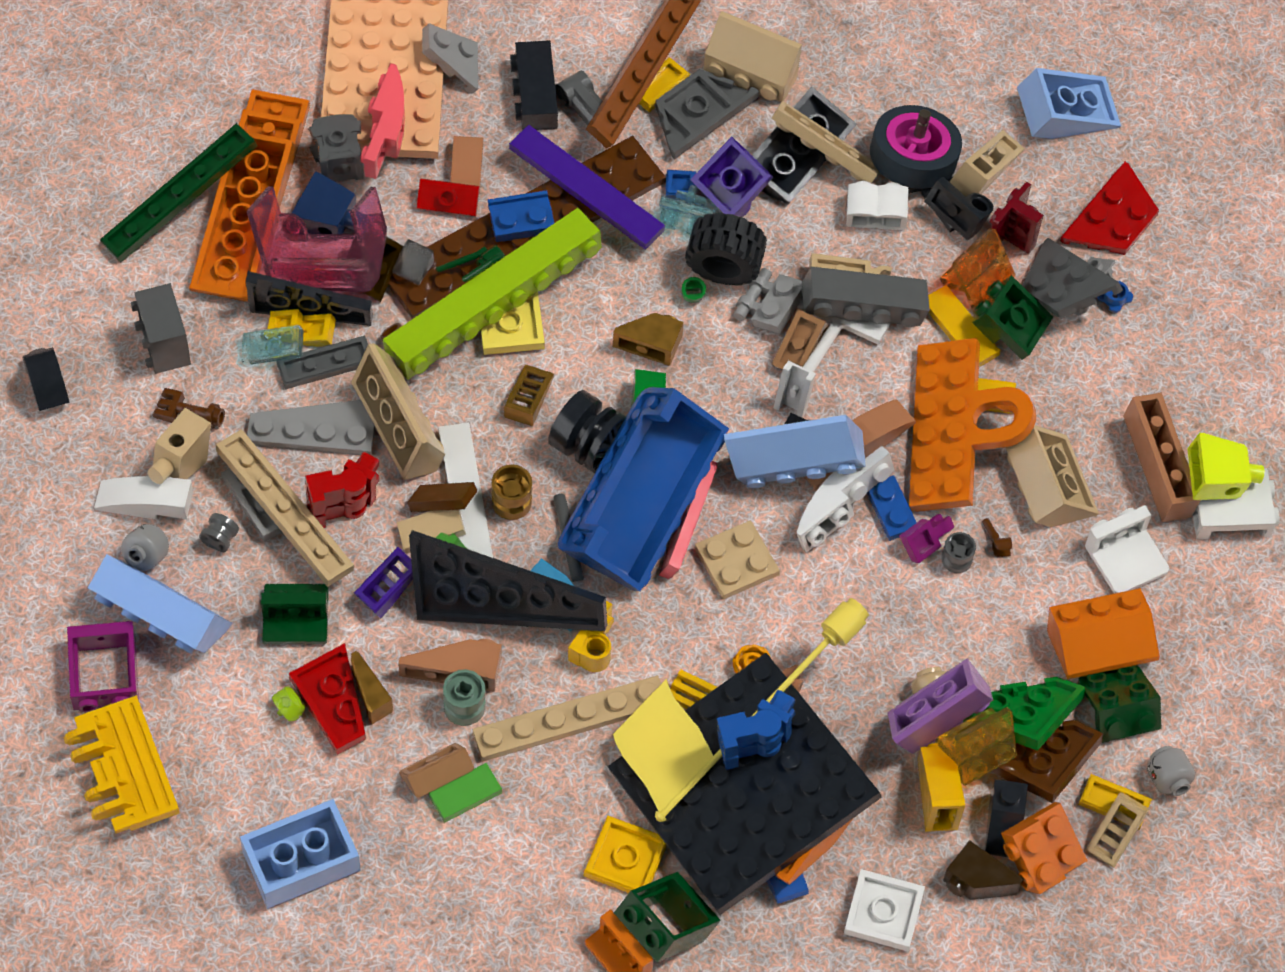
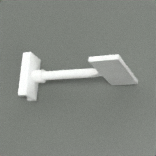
(798, 381)

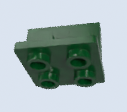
(295, 613)

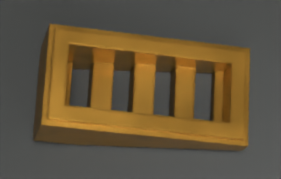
(521, 413)
(374, 696)

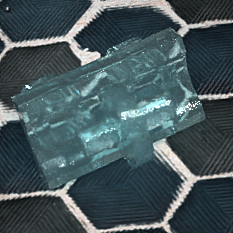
(673, 209)

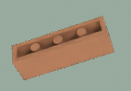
(1161, 456)

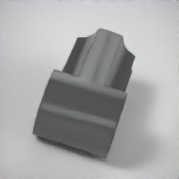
(579, 94)

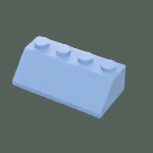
(796, 451)
(158, 605)

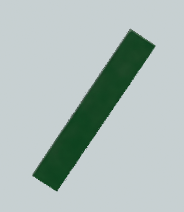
(178, 192)

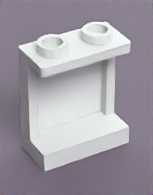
(1249, 512)

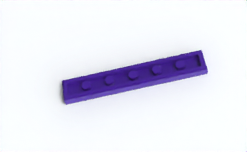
(587, 187)

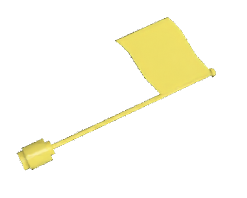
(669, 747)

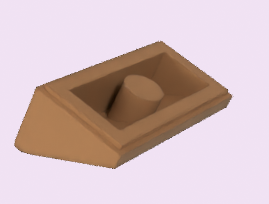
(437, 769)

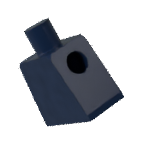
(325, 206)

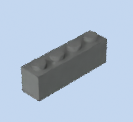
(865, 296)

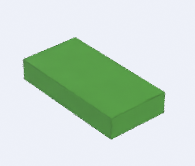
(465, 792)

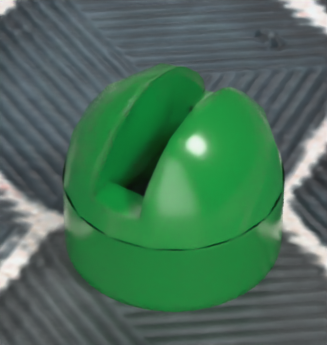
(693, 284)

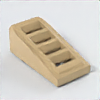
(1132, 805)

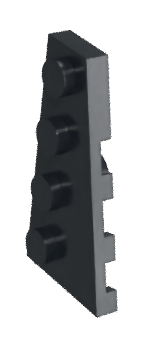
(276, 294)

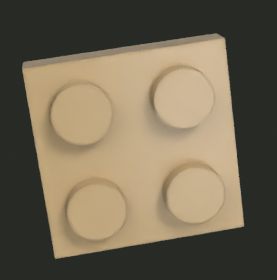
(737, 559)

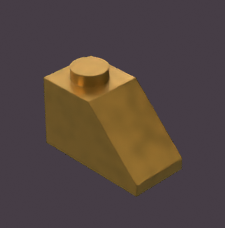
(650, 337)

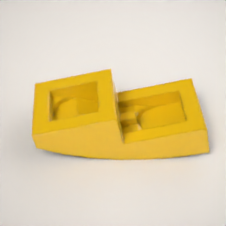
(317, 329)

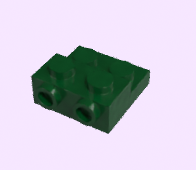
(1012, 316)

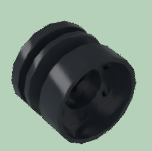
(585, 429)

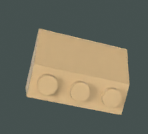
(752, 57)
(1051, 478)

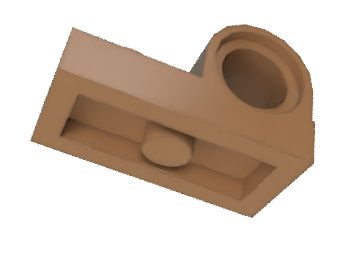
(800, 339)

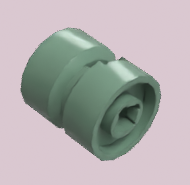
(464, 697)

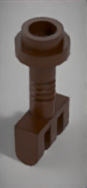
(175, 406)

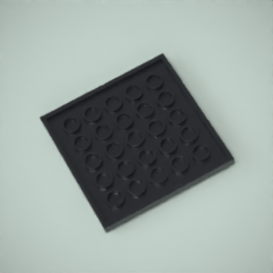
(768, 811)

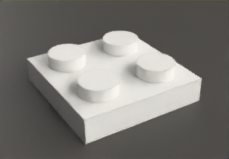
(884, 910)

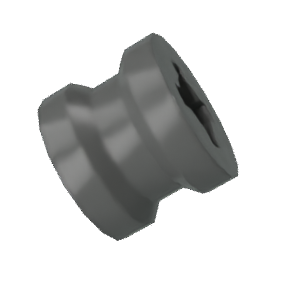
(219, 532)

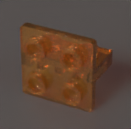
(979, 268)

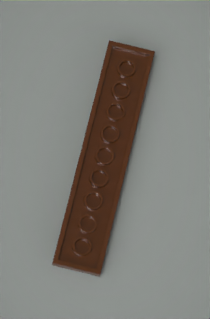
(622, 166)

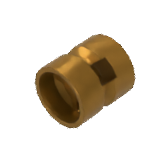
(511, 492)

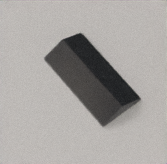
(788, 158)

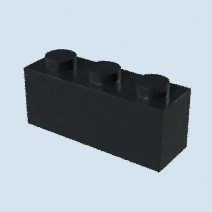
(534, 85)

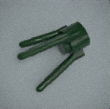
(486, 260)

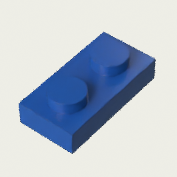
(891, 507)

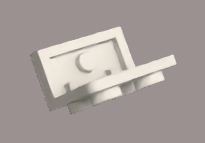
(1126, 551)

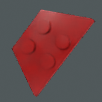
(1114, 215)

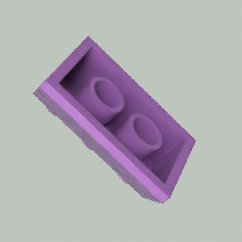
(939, 707)

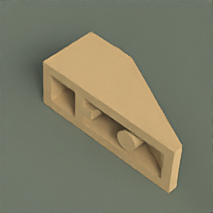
(986, 164)

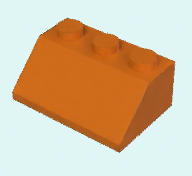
(1103, 633)

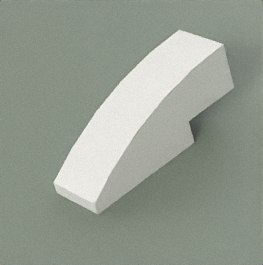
(145, 498)

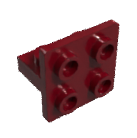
(1017, 220)

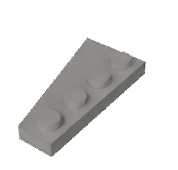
(320, 428)

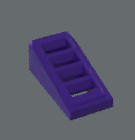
(380, 574)

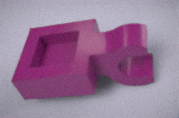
(922, 537)

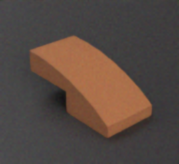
(467, 160)

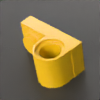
(592, 640)

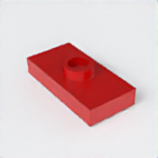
(448, 197)

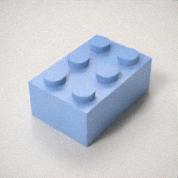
(300, 853)

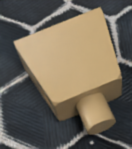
(181, 448)

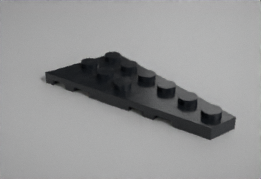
(479, 589)

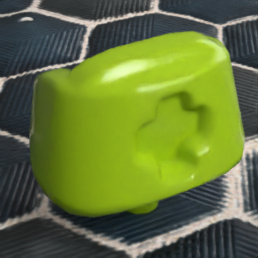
(288, 704)

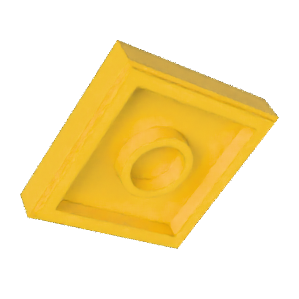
(625, 855)

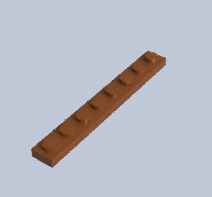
(640, 70)

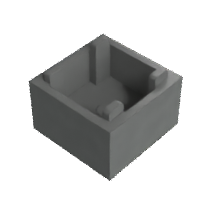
(161, 328)

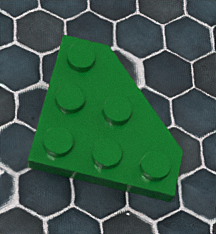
(1037, 708)

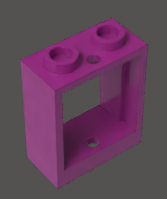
(94, 638)

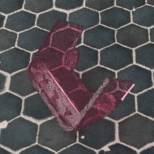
(320, 260)

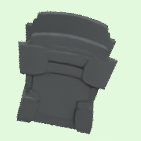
(338, 146)

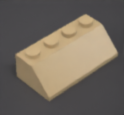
(397, 414)

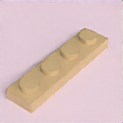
(817, 137)

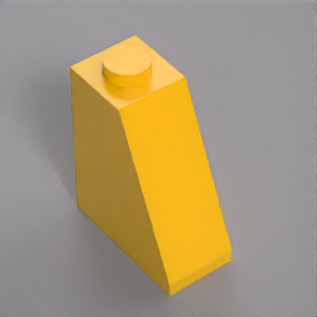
(940, 789)

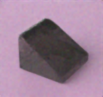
(414, 262)

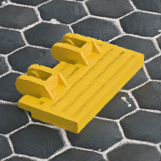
(128, 766)

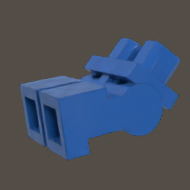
(756, 734)

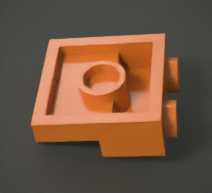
(1043, 848)

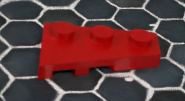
(331, 697)

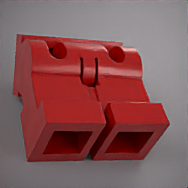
(345, 493)

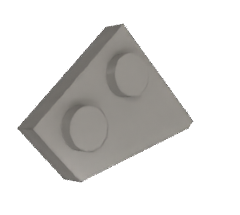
(453, 54)

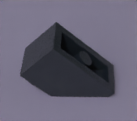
(1005, 810)

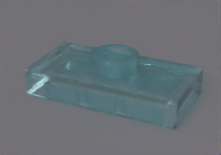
(272, 345)

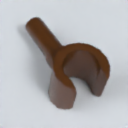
(1000, 546)

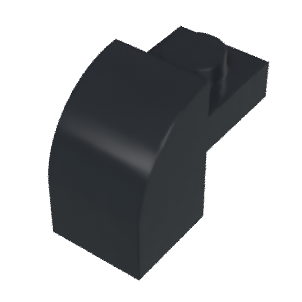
(45, 378)

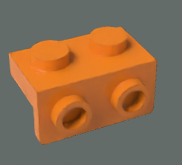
(617, 947)

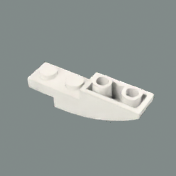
(833, 500)

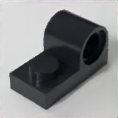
(962, 212)

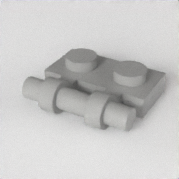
(777, 306)

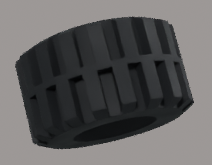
(726, 249)

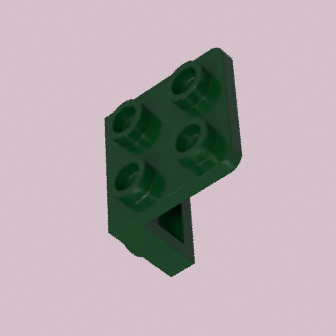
(1122, 702)

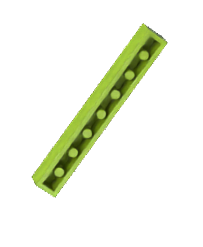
(493, 293)

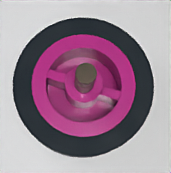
(915, 146)

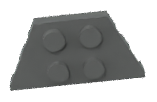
(698, 108)
(1066, 281)

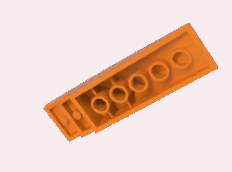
(229, 242)

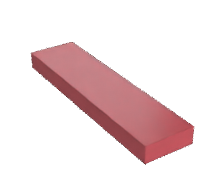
(682, 536)

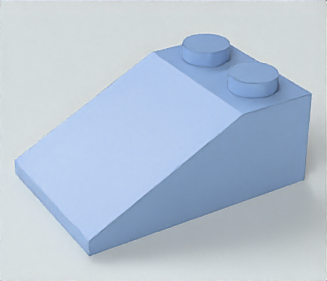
(1066, 103)

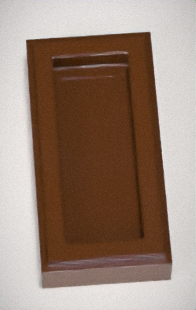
(442, 497)

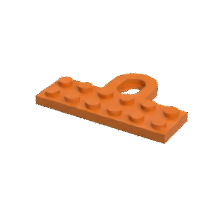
(947, 424)

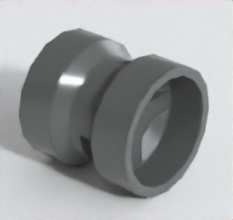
(958, 545)

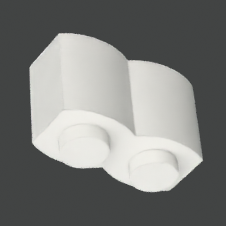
(877, 206)

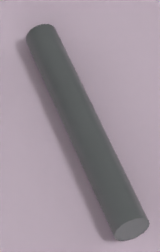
(563, 517)

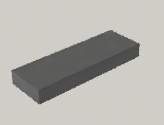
(322, 362)

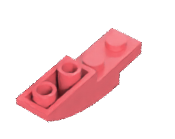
(387, 122)

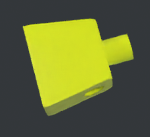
(1220, 468)

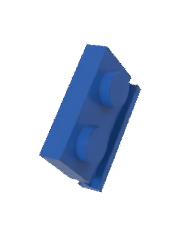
(520, 215)

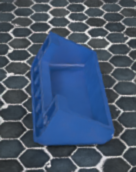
(643, 486)

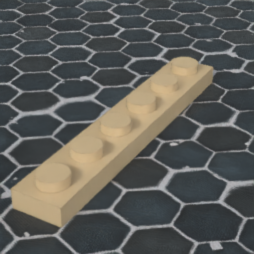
(284, 508)
(562, 719)

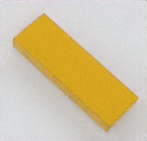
(957, 322)

